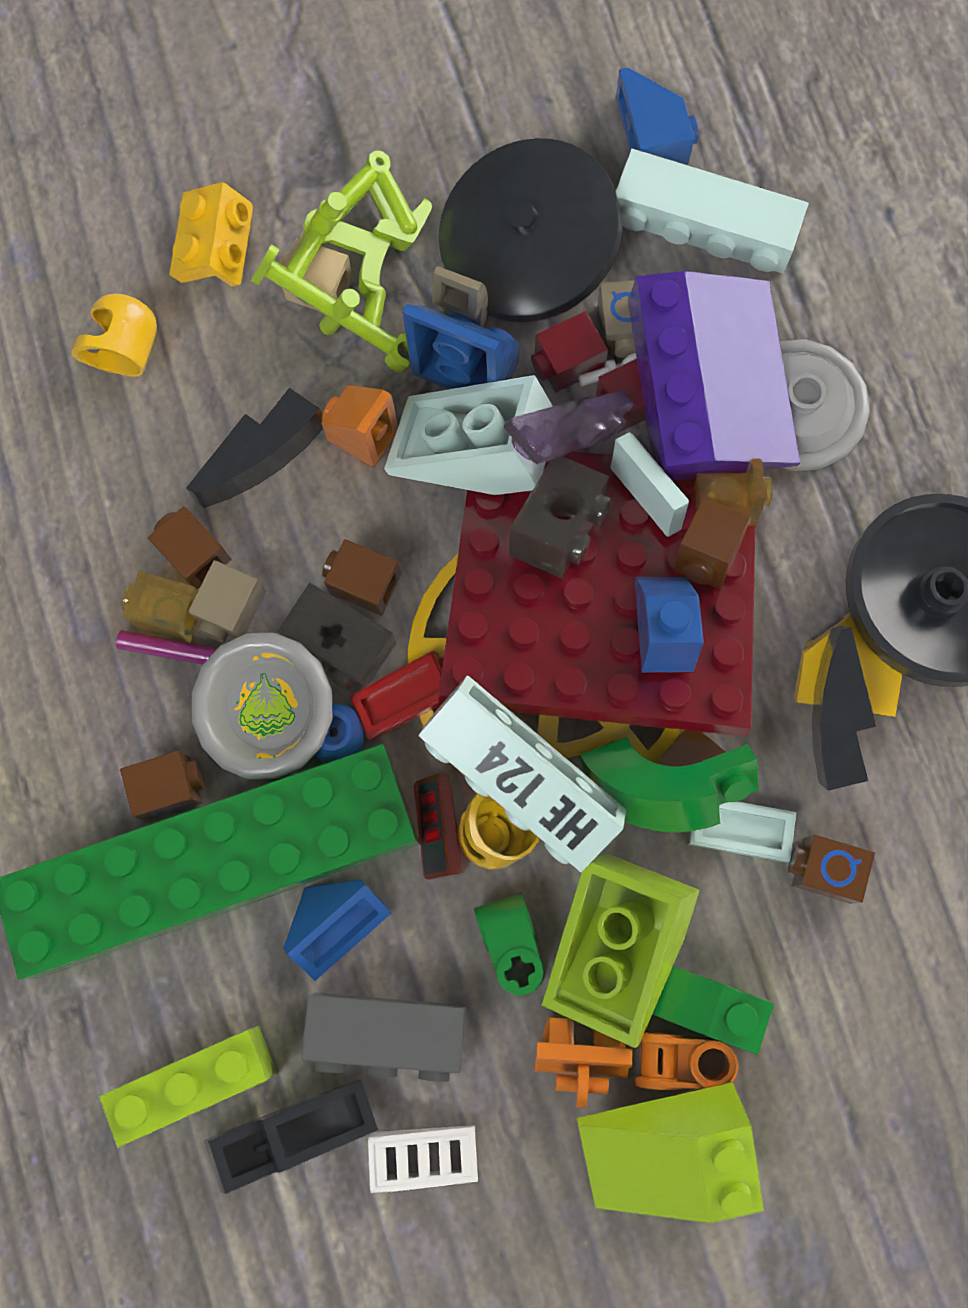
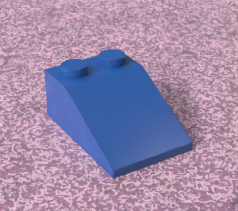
(454, 351)

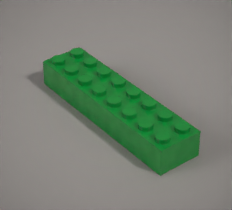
(204, 863)

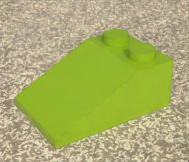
(619, 947)
(675, 1157)

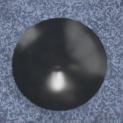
(532, 227)
(912, 588)

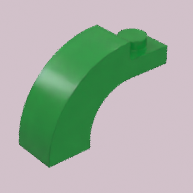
(671, 796)

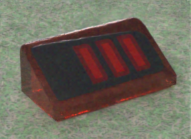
(437, 827)

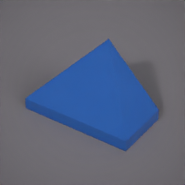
(331, 924)

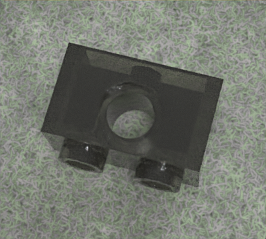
(561, 491)

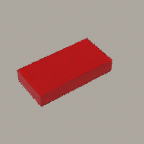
(399, 696)

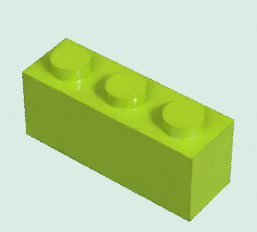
(188, 1086)

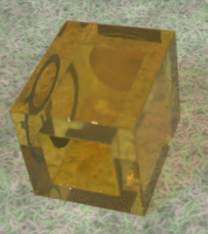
(160, 606)

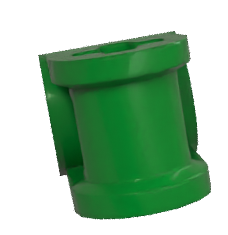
(509, 935)

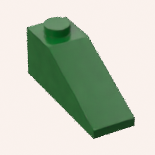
(714, 1009)

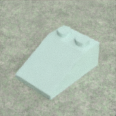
(462, 440)

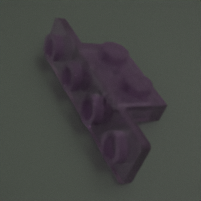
(568, 426)

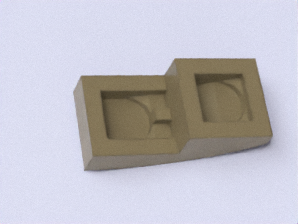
(460, 295)

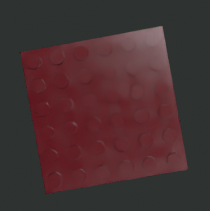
(575, 639)

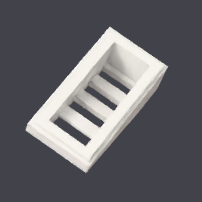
(403, 1180)

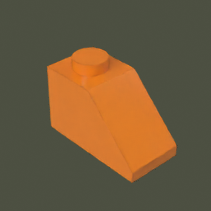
(361, 422)

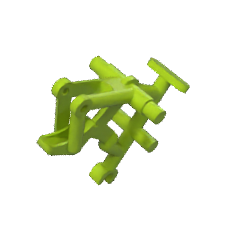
(324, 225)

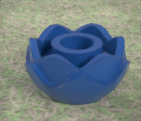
(349, 737)

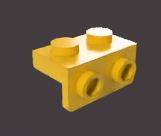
(211, 235)

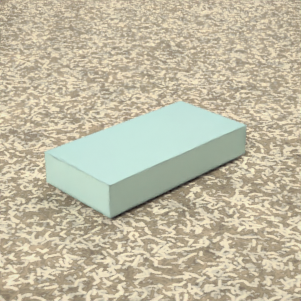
(649, 484)
(749, 832)

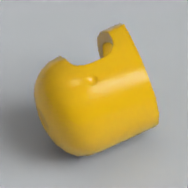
(127, 336)
(483, 830)

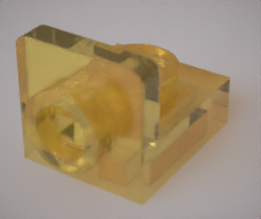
(739, 491)

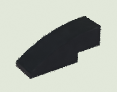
(257, 450)
(840, 711)
(290, 1136)

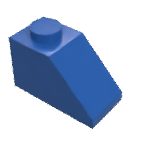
(655, 118)
(668, 624)

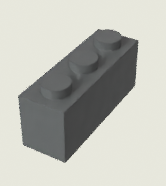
(384, 1035)

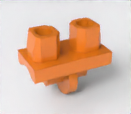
(559, 1055)

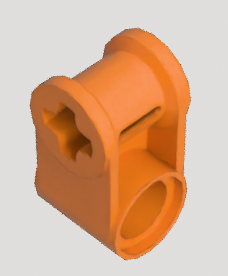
(680, 1062)

